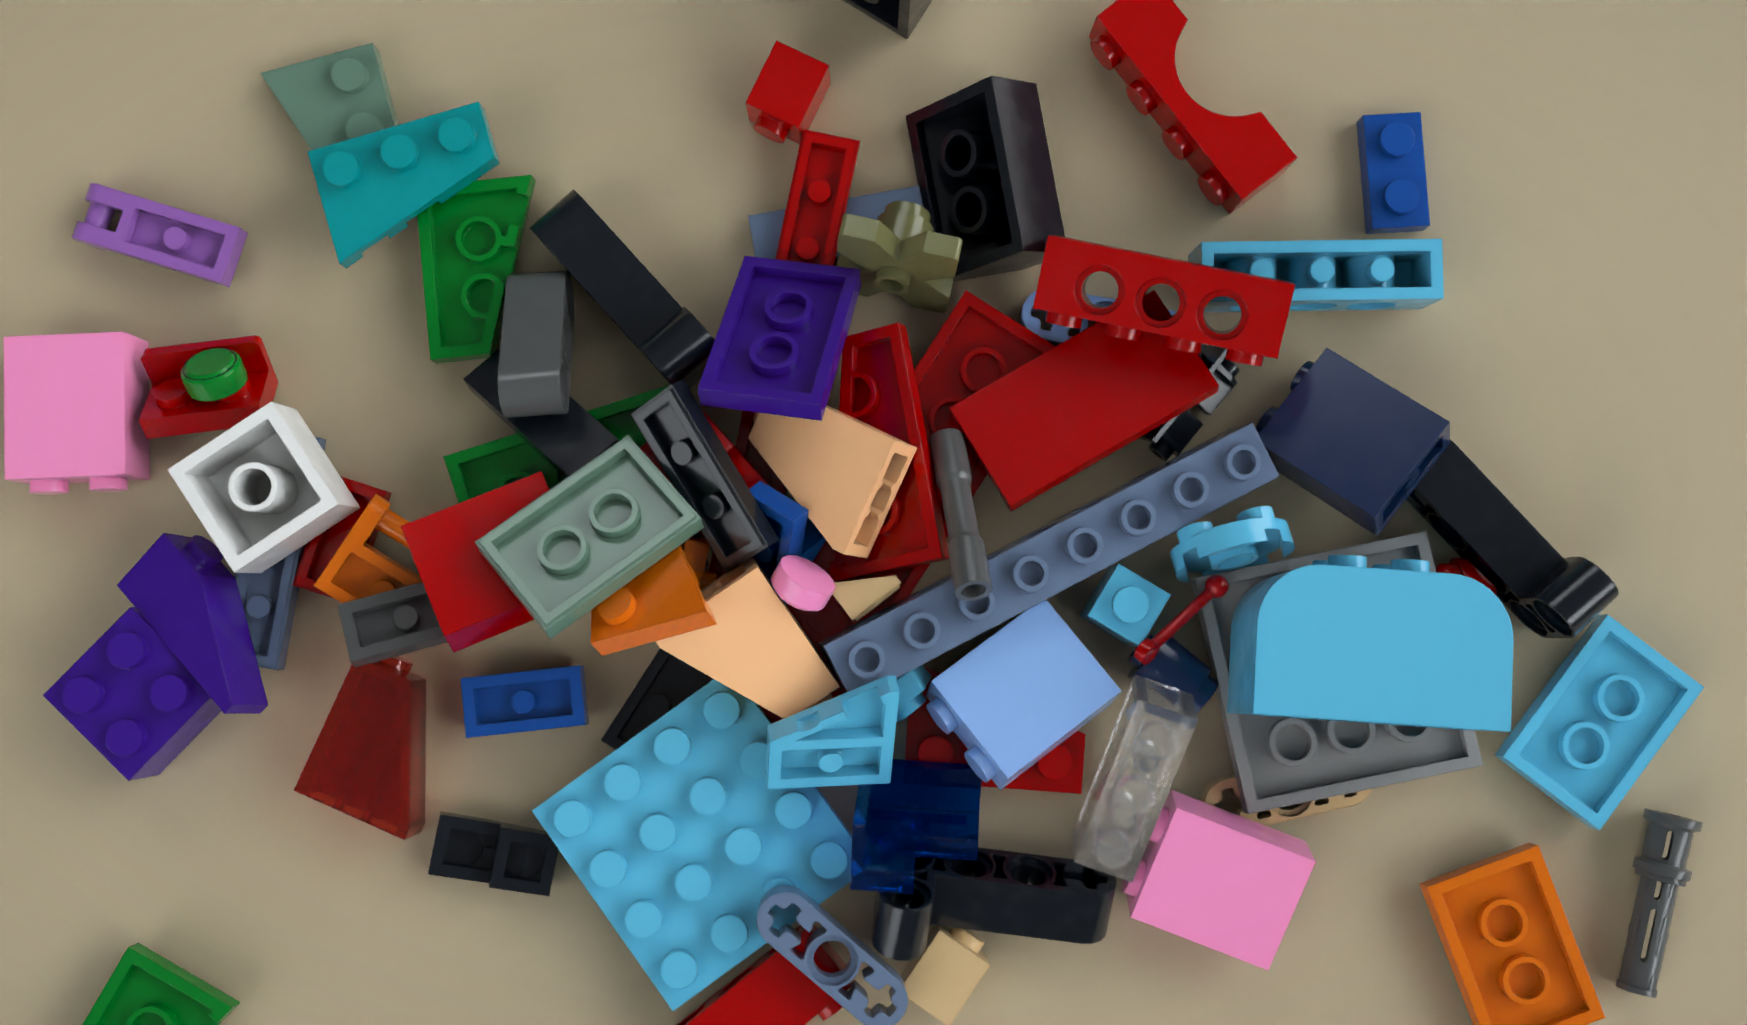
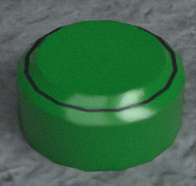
(213, 374)

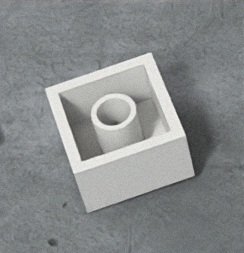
(263, 488)

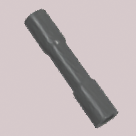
(965, 546)

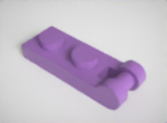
(161, 235)

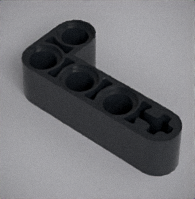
(625, 290)
(1531, 578)
(997, 895)

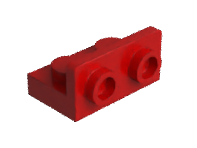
(174, 412)

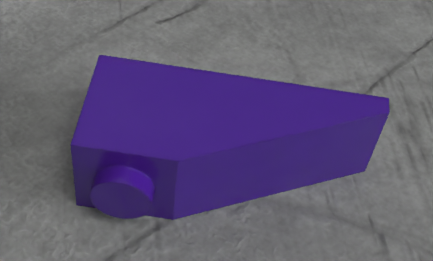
(200, 617)

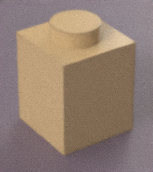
(946, 972)

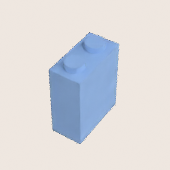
(1020, 694)

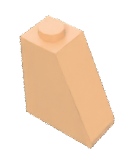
(836, 471)
(755, 645)

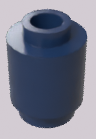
(1178, 669)

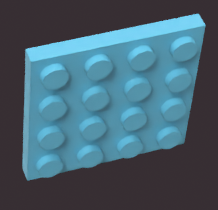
(689, 839)

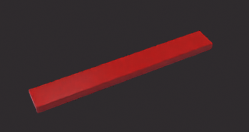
(807, 235)

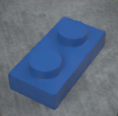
(1393, 173)
(524, 701)

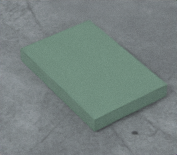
(589, 536)

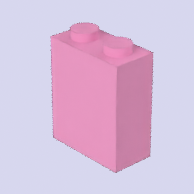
(75, 411)
(1219, 879)

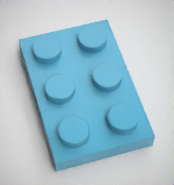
(1599, 721)

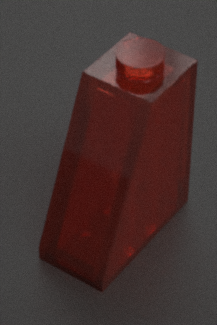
(374, 749)

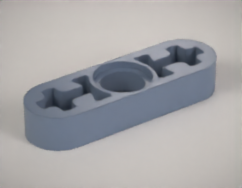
(876, 974)

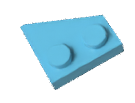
(837, 740)

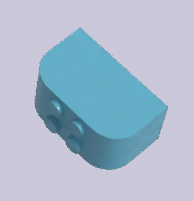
(1373, 647)

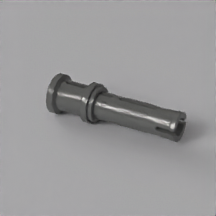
(1638, 973)

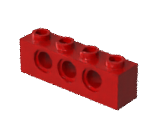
(1072, 261)

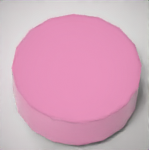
(802, 583)

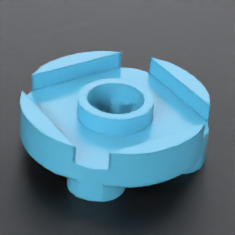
(1230, 544)

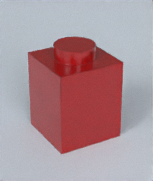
(787, 94)

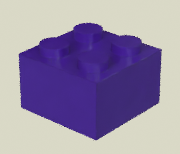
(133, 699)

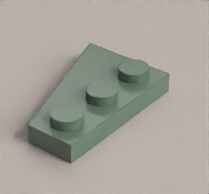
(335, 95)

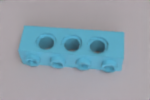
(1336, 272)

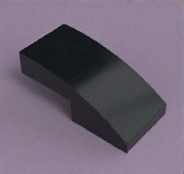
(493, 853)

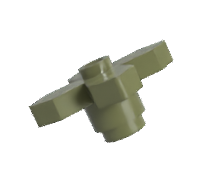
(901, 255)

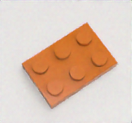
(1511, 942)

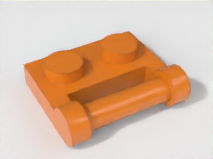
(361, 569)

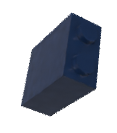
(1352, 439)

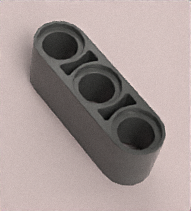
(536, 344)

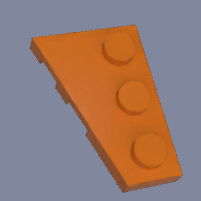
(651, 607)

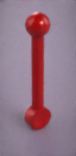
(1215, 587)

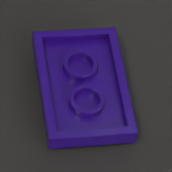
(781, 338)

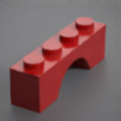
(1228, 153)

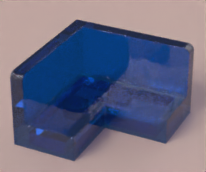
(922, 813)

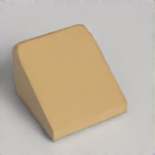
(864, 595)

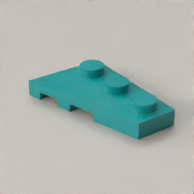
(394, 174)

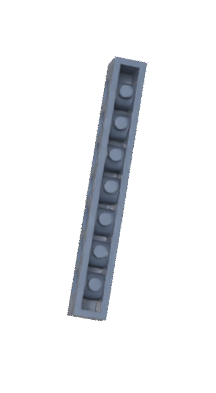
(1053, 558)

